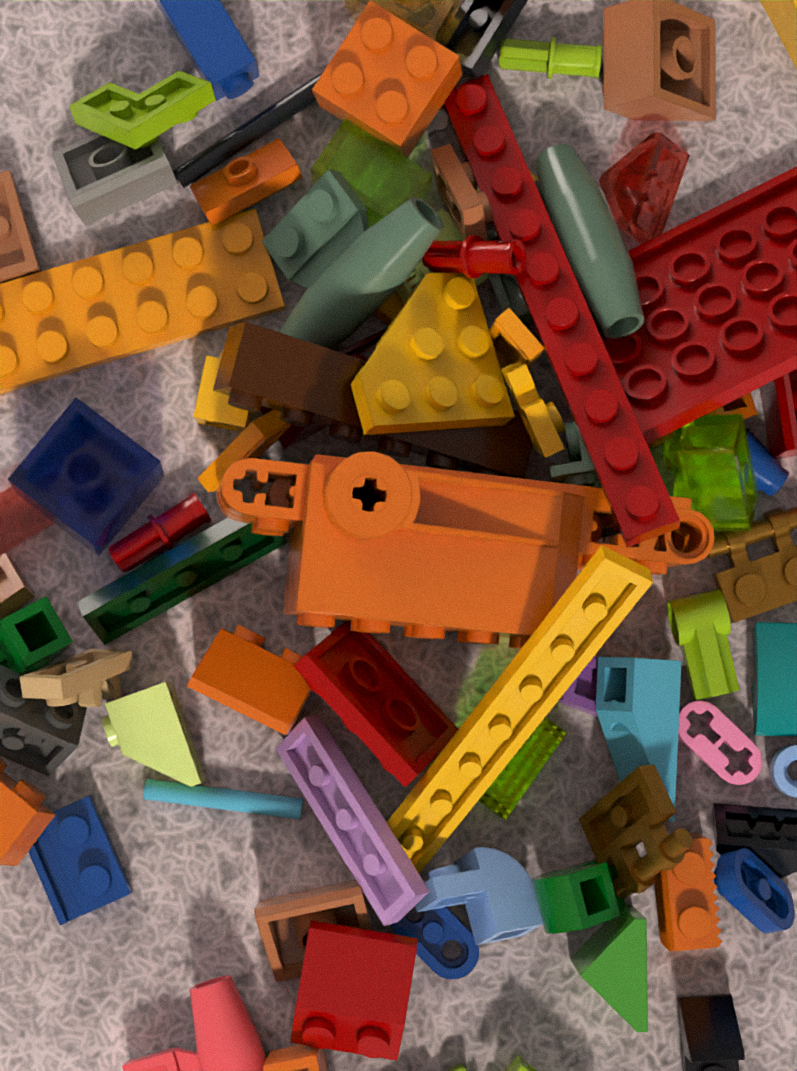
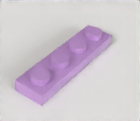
(352, 820)

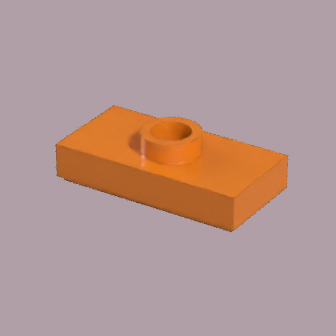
(246, 181)

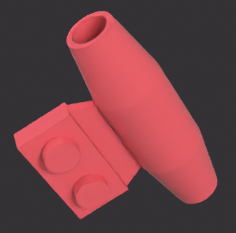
(222, 1031)

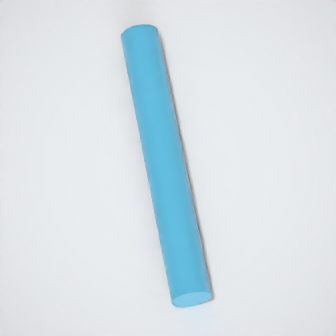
(223, 799)

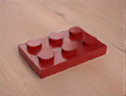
(377, 701)

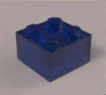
(87, 476)

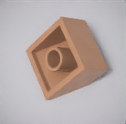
(659, 62)

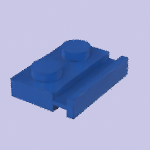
(78, 862)

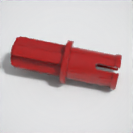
(476, 257)
(159, 533)

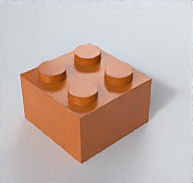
(388, 79)

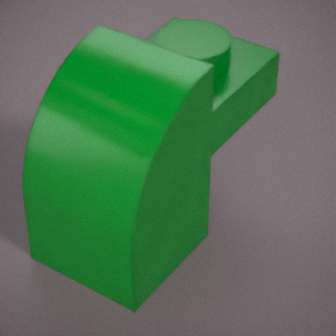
(32, 637)
(577, 897)

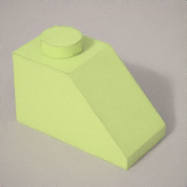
(154, 733)

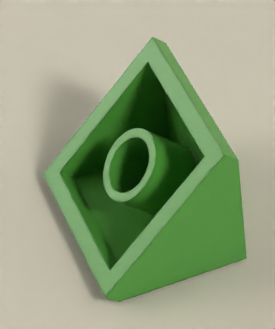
(616, 965)

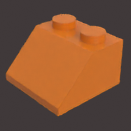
(252, 679)

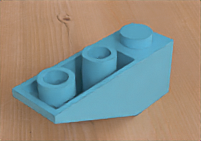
(641, 715)

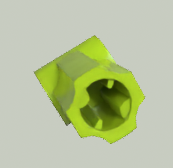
(701, 629)

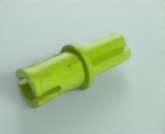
(550, 57)

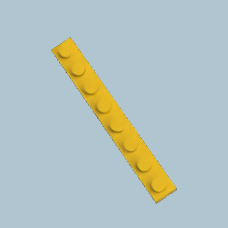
(518, 702)

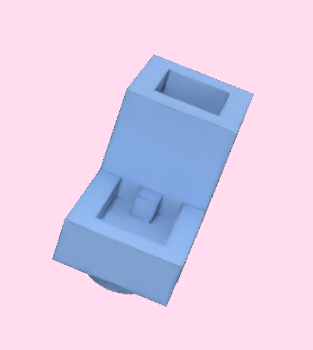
(494, 891)

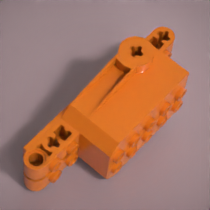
(436, 543)

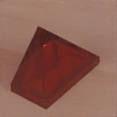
(644, 186)

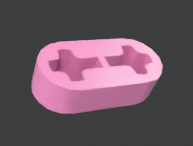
(726, 733)

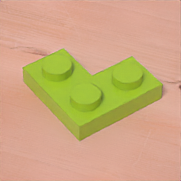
(142, 117)

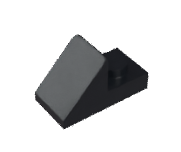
(709, 1033)

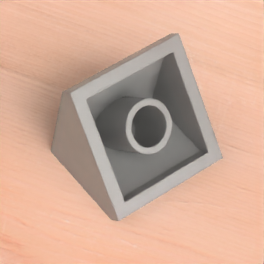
(110, 176)

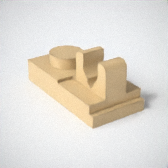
(79, 678)

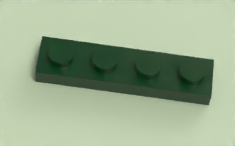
(174, 577)

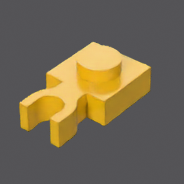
(539, 419)

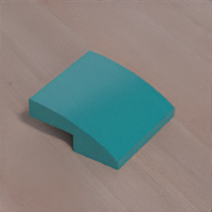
(775, 679)

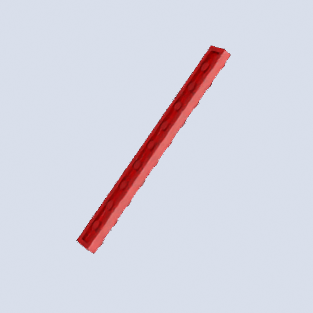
(562, 317)

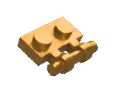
(764, 582)
(633, 815)

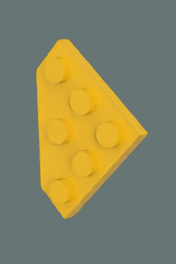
(434, 365)

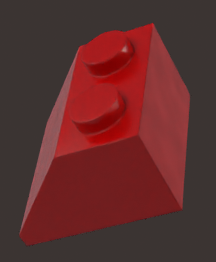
(354, 990)

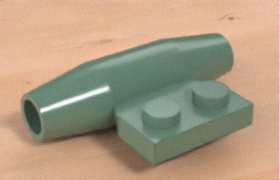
(590, 244)
(344, 262)

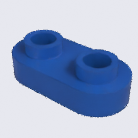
(754, 890)
(432, 932)

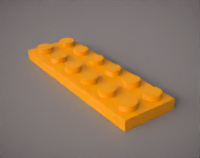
(135, 300)

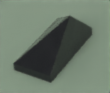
(763, 830)

